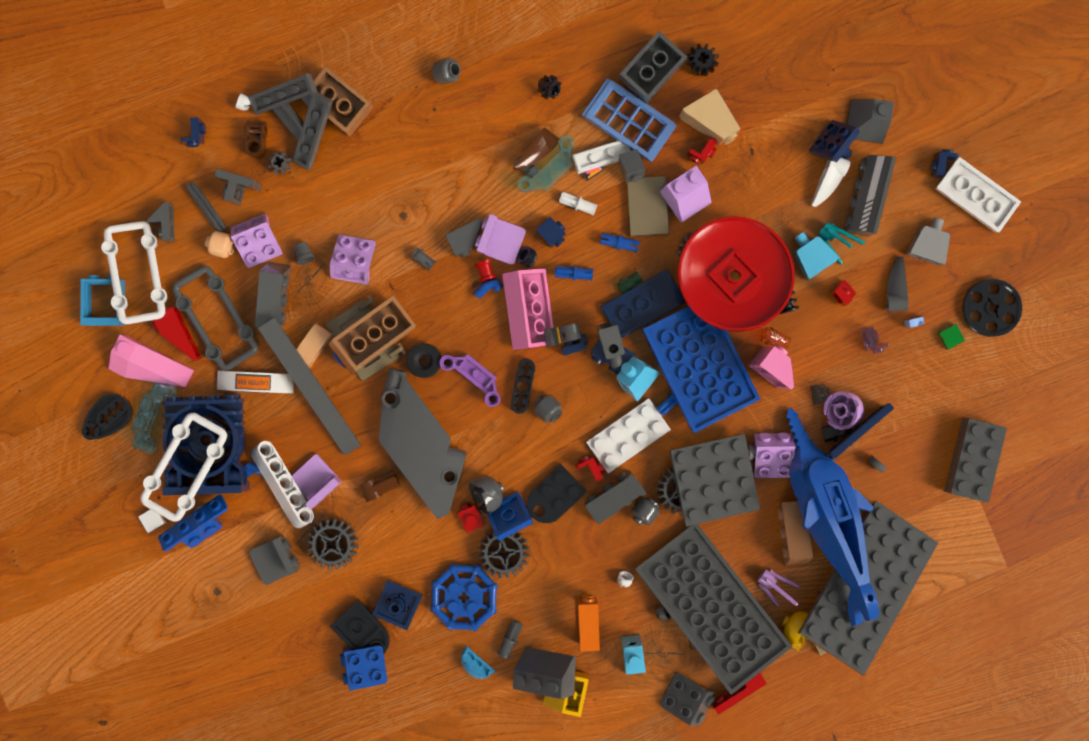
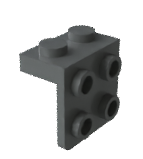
(274, 560)
(687, 700)

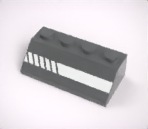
(869, 195)

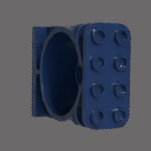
(228, 409)

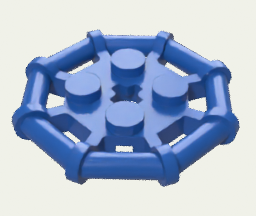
(472, 589)

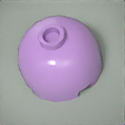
(843, 410)

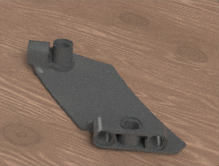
(419, 444)

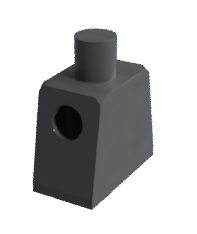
(608, 335)

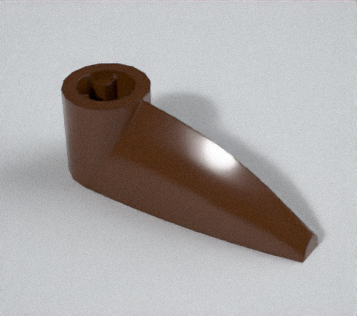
(538, 149)

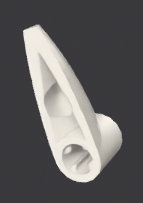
(830, 179)

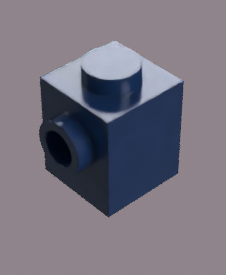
(552, 232)

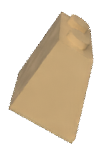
(711, 118)

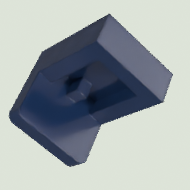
(198, 130)
(938, 165)

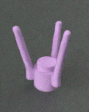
(767, 579)

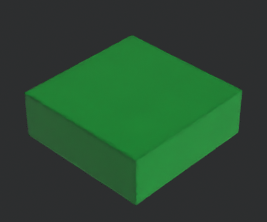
(951, 336)

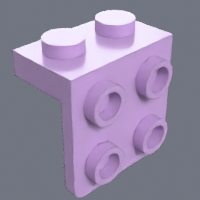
(500, 239)
(773, 454)

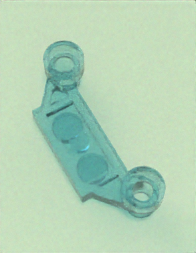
(552, 170)
(146, 415)

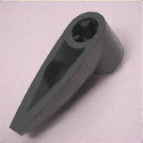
(897, 288)

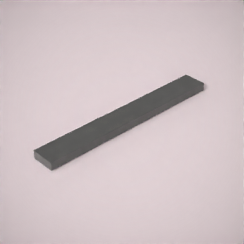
(309, 386)

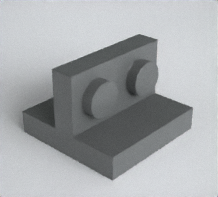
(236, 186)

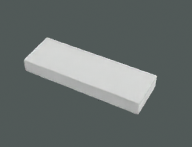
(599, 156)

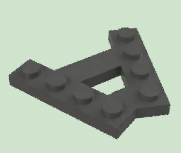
(307, 132)

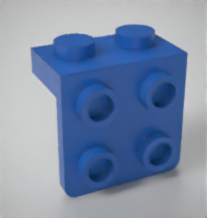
(363, 667)

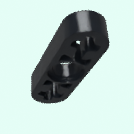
(517, 380)

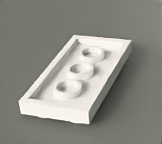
(978, 195)
(628, 435)

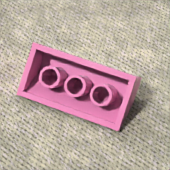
(527, 307)
(774, 366)

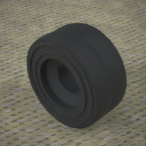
(413, 360)

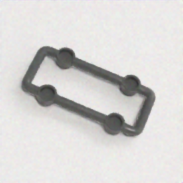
(245, 331)

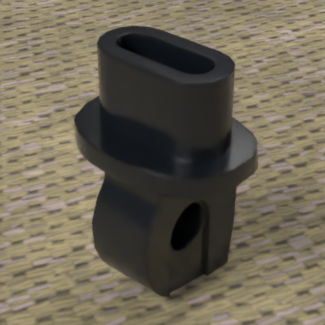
(832, 434)

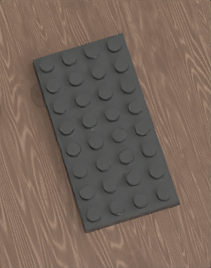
(895, 562)
(713, 608)

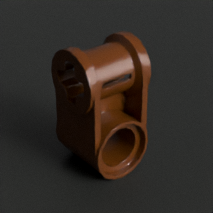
(255, 135)

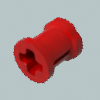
(485, 270)

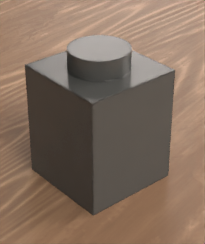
(631, 166)

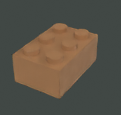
(348, 105)

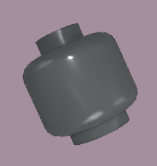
(446, 71)
(548, 408)
(645, 511)

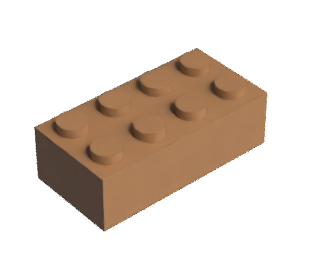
(372, 335)

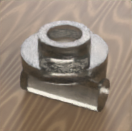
(819, 393)

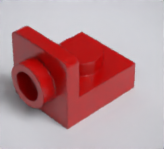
(843, 293)
(470, 517)

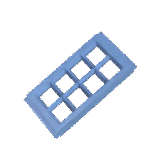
(599, 100)

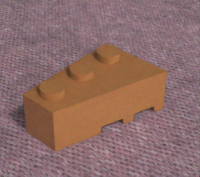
(795, 539)

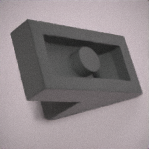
(165, 216)

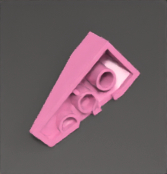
(144, 363)

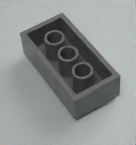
(975, 459)

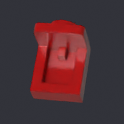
(708, 151)
(596, 468)

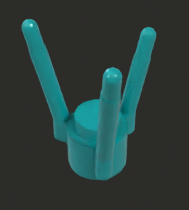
(830, 232)

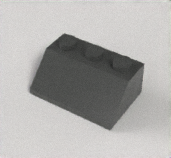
(545, 673)

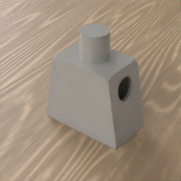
(930, 243)

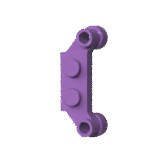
(475, 373)

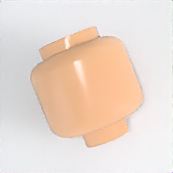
(220, 244)

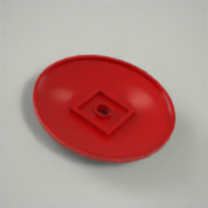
(752, 252)

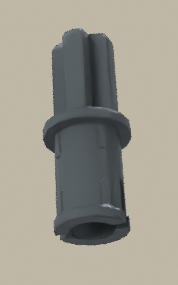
(510, 639)

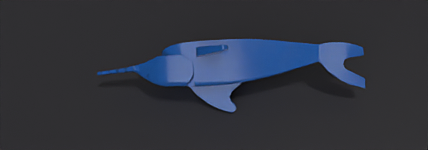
(833, 518)

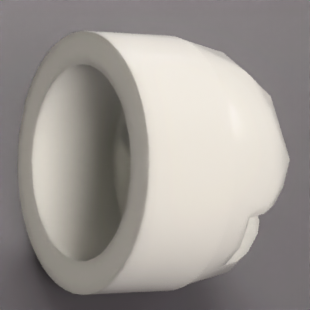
(243, 103)
(625, 579)

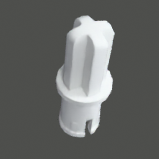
(578, 203)

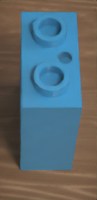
(86, 302)

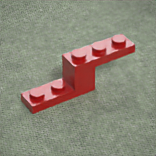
(725, 702)

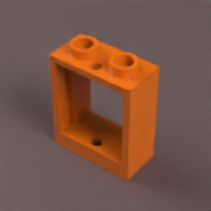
(588, 623)

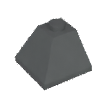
(871, 118)

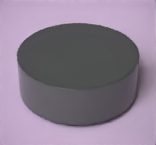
(877, 464)

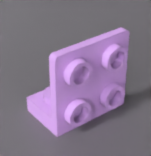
(255, 240)
(352, 259)
(315, 480)

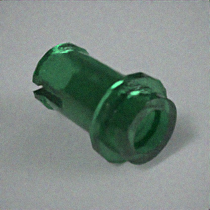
(629, 282)

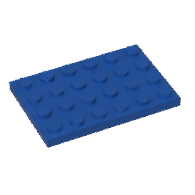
(700, 368)

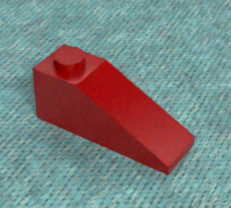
(175, 331)

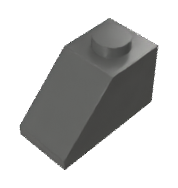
(464, 238)

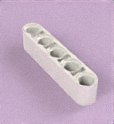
(273, 480)

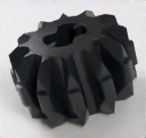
(705, 53)

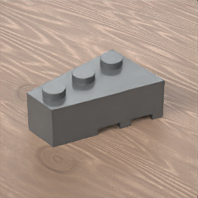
(272, 293)
(614, 497)

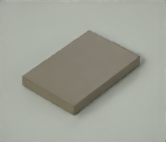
(647, 207)

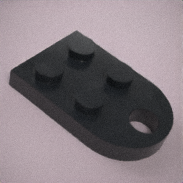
(556, 494)
(360, 628)

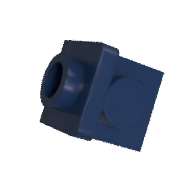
(572, 347)

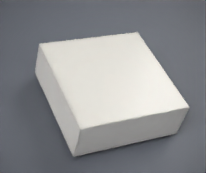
(151, 520)

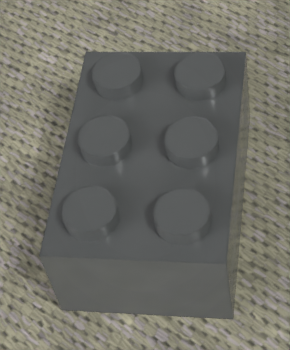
(652, 67)

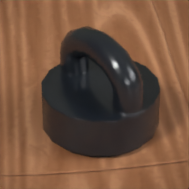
(527, 256)

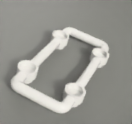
(119, 301)
(153, 481)

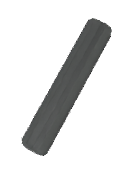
(206, 207)

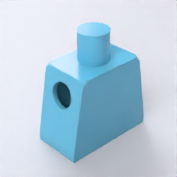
(813, 255)
(636, 377)
(633, 654)

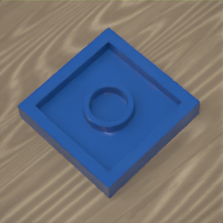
(510, 516)

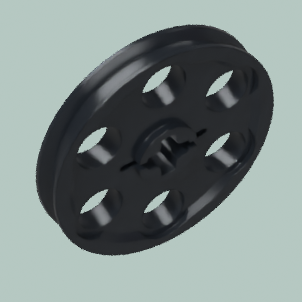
(989, 316)

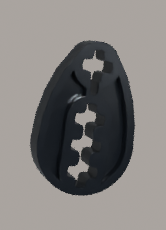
(102, 407)

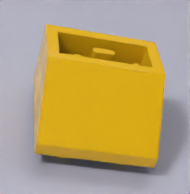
(573, 704)

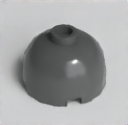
(487, 493)

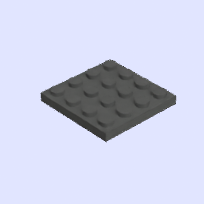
(714, 479)

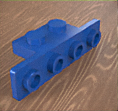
(196, 526)

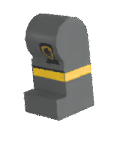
(562, 334)

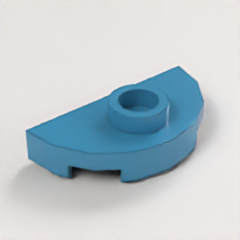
(475, 665)

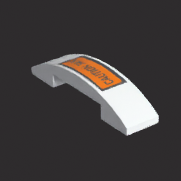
(255, 382)

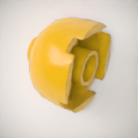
(791, 628)

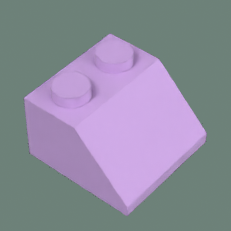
(687, 194)

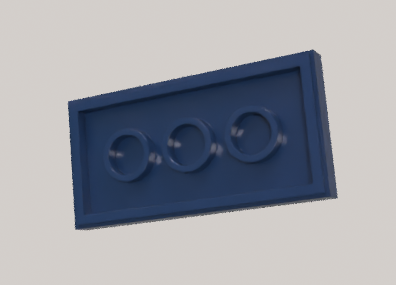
(643, 303)
(860, 430)

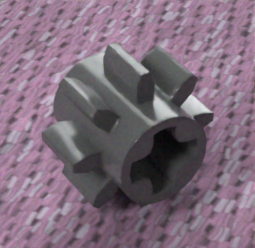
(275, 160)

